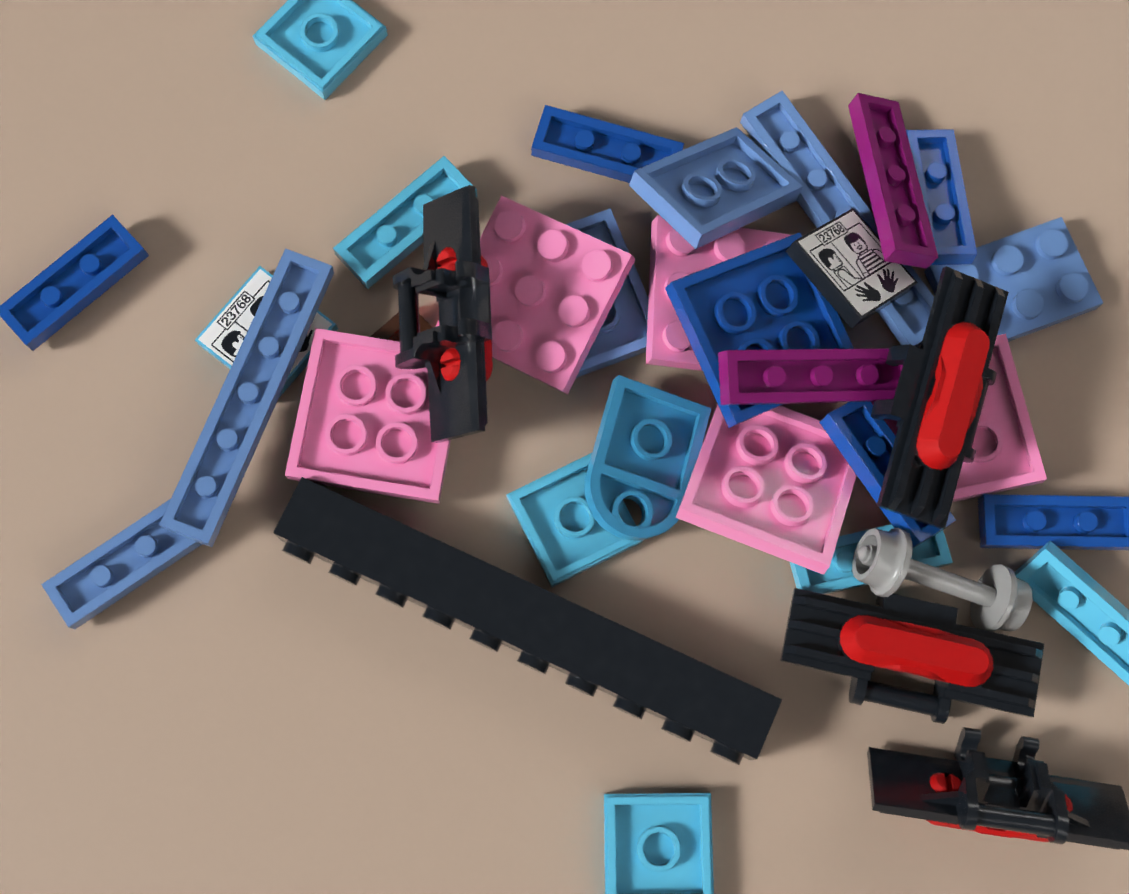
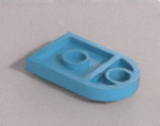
(643, 455)

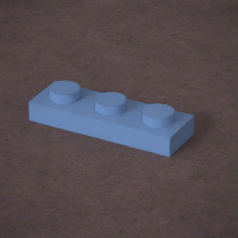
(116, 568)

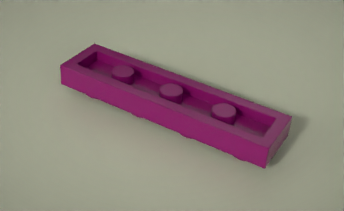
(892, 181)
(806, 376)

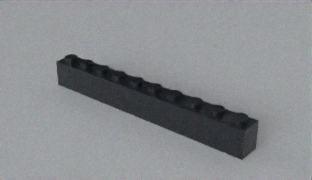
(528, 620)

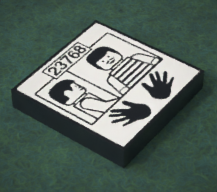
(849, 267)

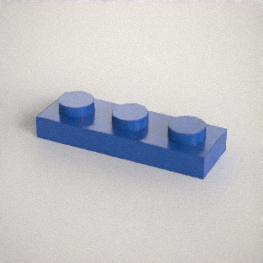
(597, 144)
(944, 194)
(72, 282)
(867, 449)
(1063, 520)

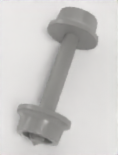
(996, 600)

